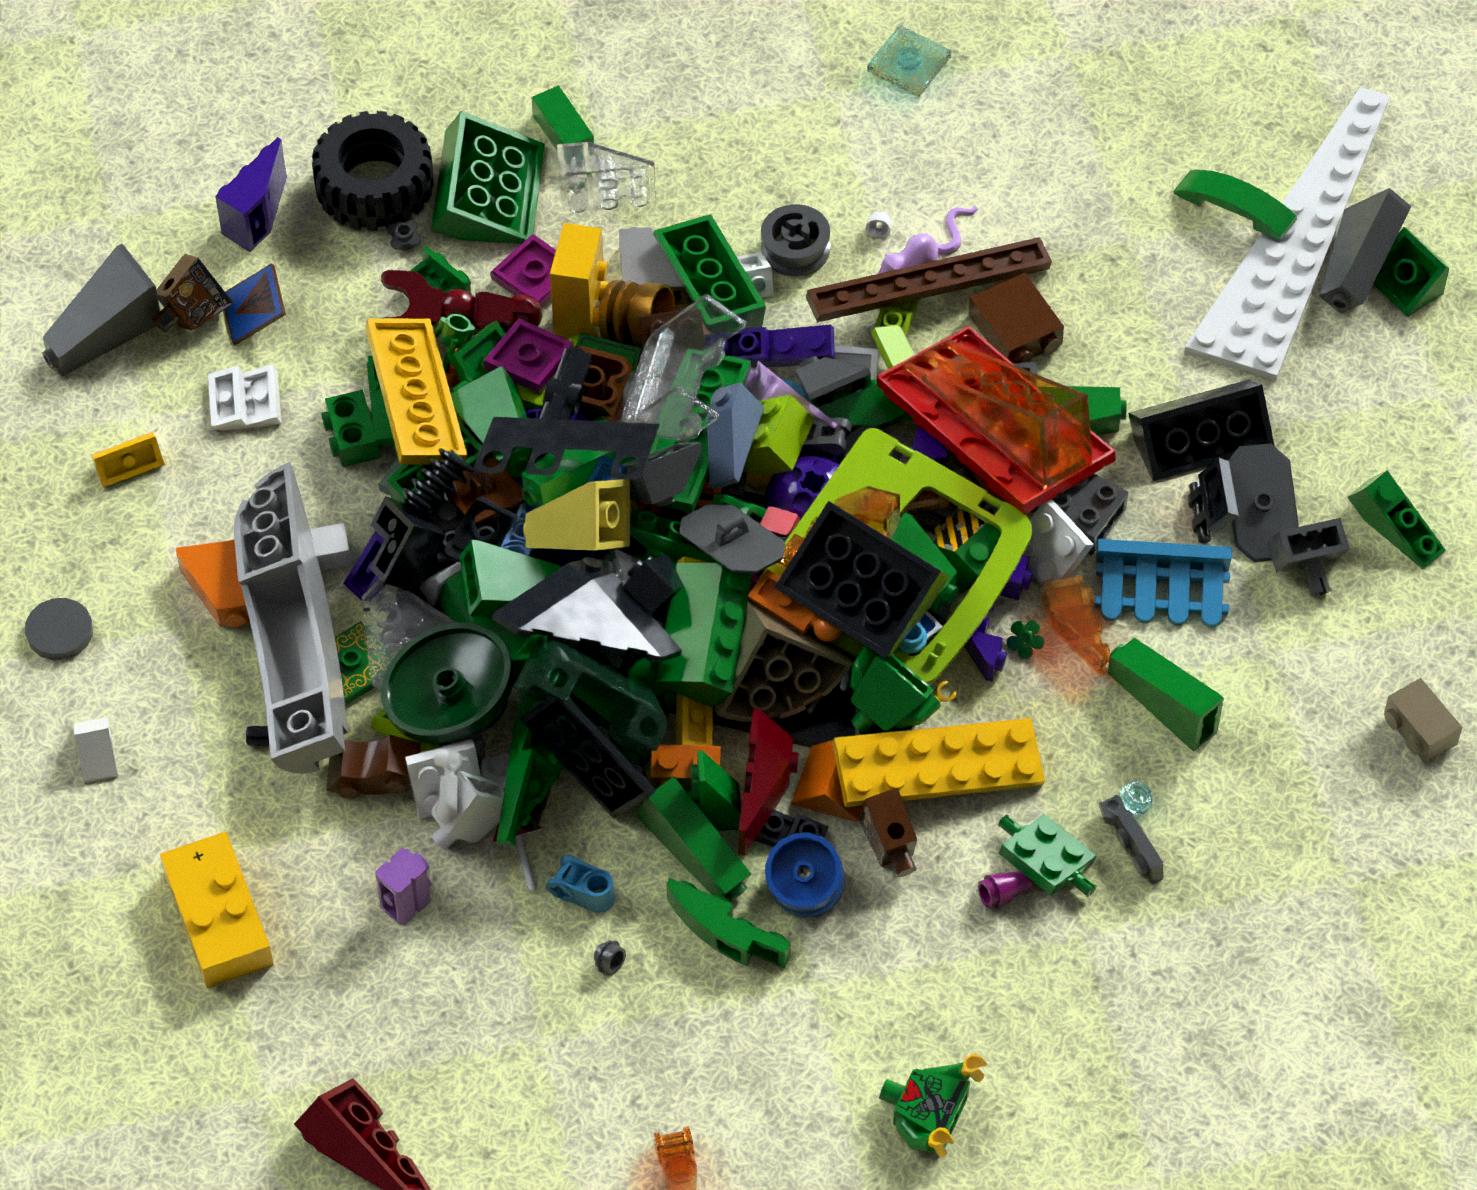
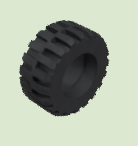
(380, 200)

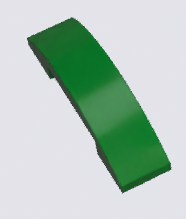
(1239, 197)

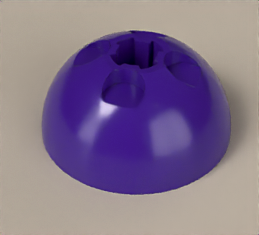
(799, 488)

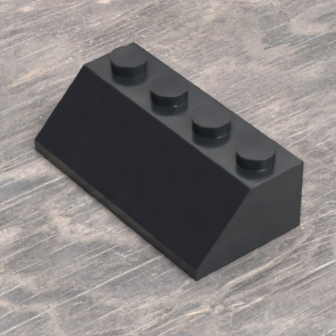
(1201, 428)

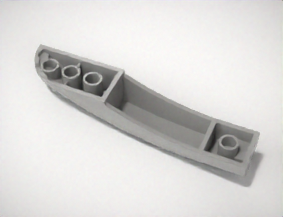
(290, 625)

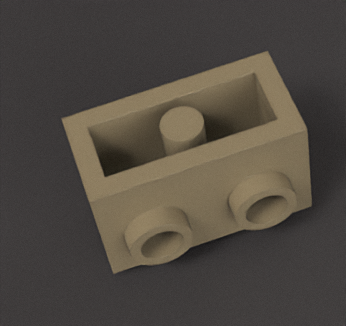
(1422, 720)

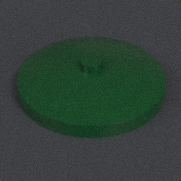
(448, 682)

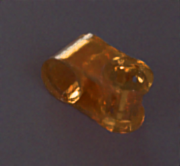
(676, 1157)

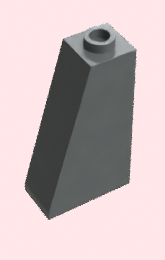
(1361, 248)

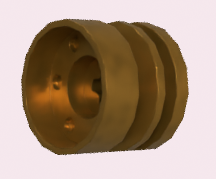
(623, 305)

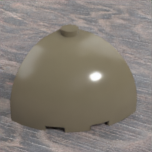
(780, 669)

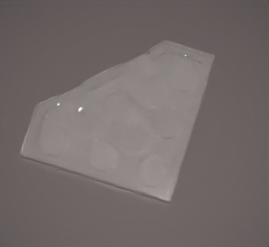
(392, 621)

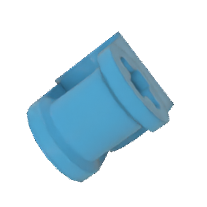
(578, 880)

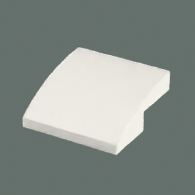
(244, 398)

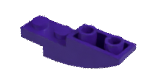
(781, 346)

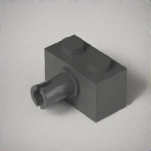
(1308, 549)

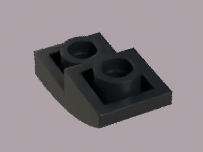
(781, 826)

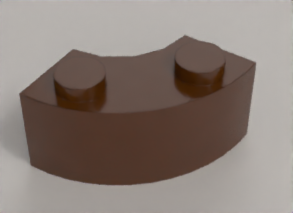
(371, 767)

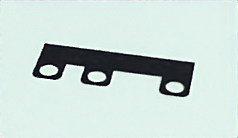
(557, 435)

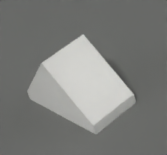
(95, 750)

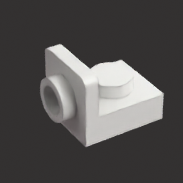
(759, 272)

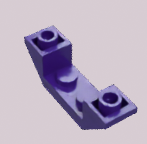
(987, 648)

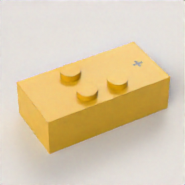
(578, 280)
(216, 909)

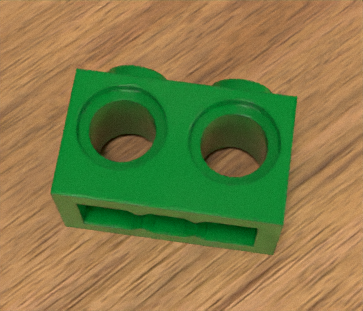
(354, 428)

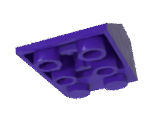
(252, 198)

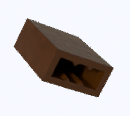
(1016, 319)

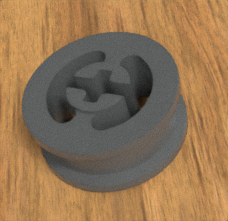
(793, 253)

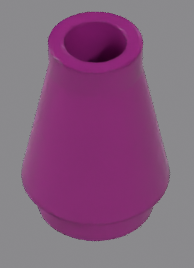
(1002, 887)

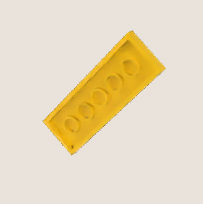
(414, 389)
(939, 761)

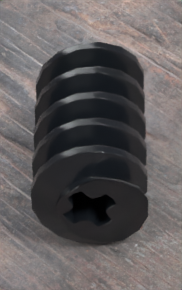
(438, 481)

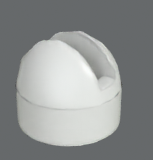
(871, 226)

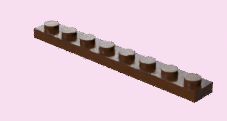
(928, 279)

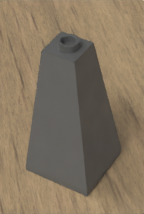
(103, 315)

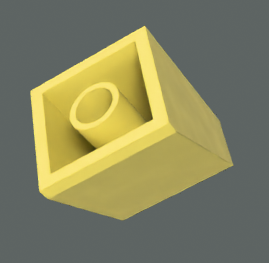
(583, 519)

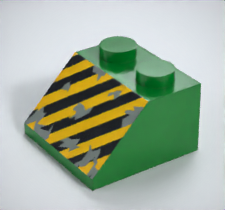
(965, 544)

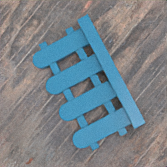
(1179, 560)

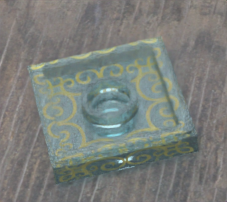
(909, 60)

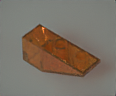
(1071, 617)

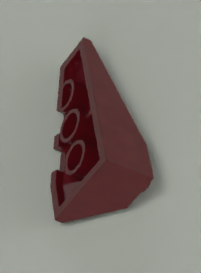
(766, 778)
(347, 1131)

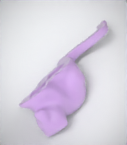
(923, 248)
(766, 385)

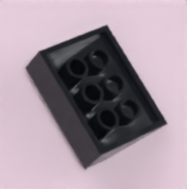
(860, 580)
(588, 753)

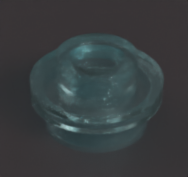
(1136, 797)

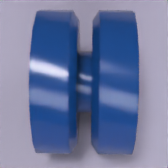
(798, 856)

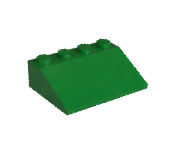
(487, 182)

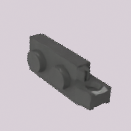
(1131, 835)

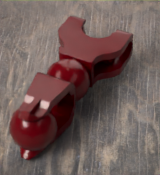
(480, 310)

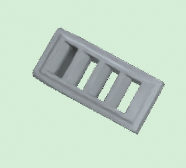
(434, 585)

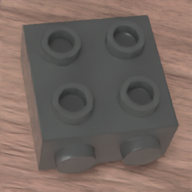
(1093, 506)

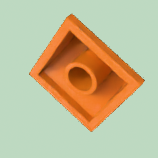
(820, 785)

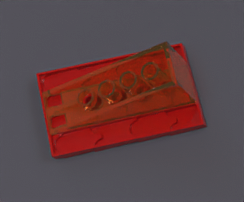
(999, 419)

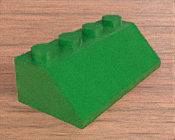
(711, 267)
(708, 627)

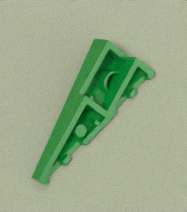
(528, 778)

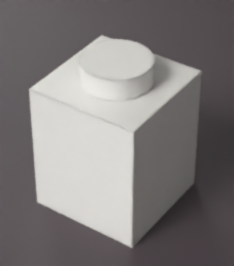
(331, 546)

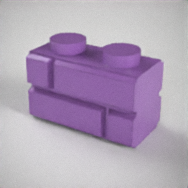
(403, 885)

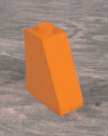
(214, 578)

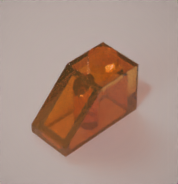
(873, 507)

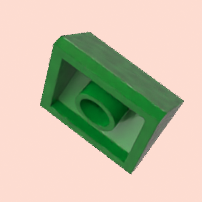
(1411, 274)

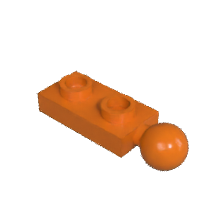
(788, 610)

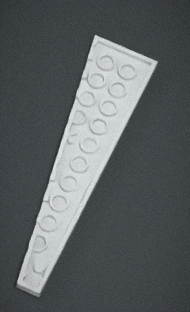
(1268, 293)

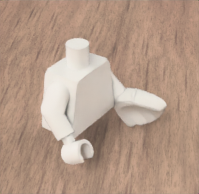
(467, 802)

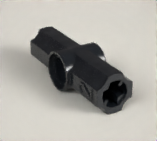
(565, 391)

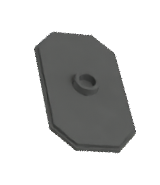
(1263, 498)
(732, 538)

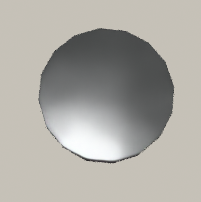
(58, 628)

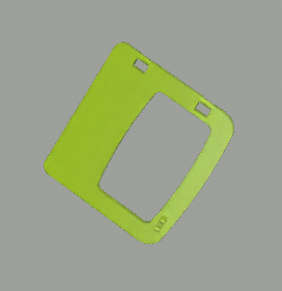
(872, 466)

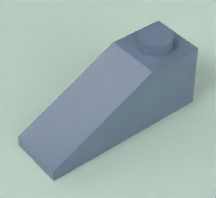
(732, 433)

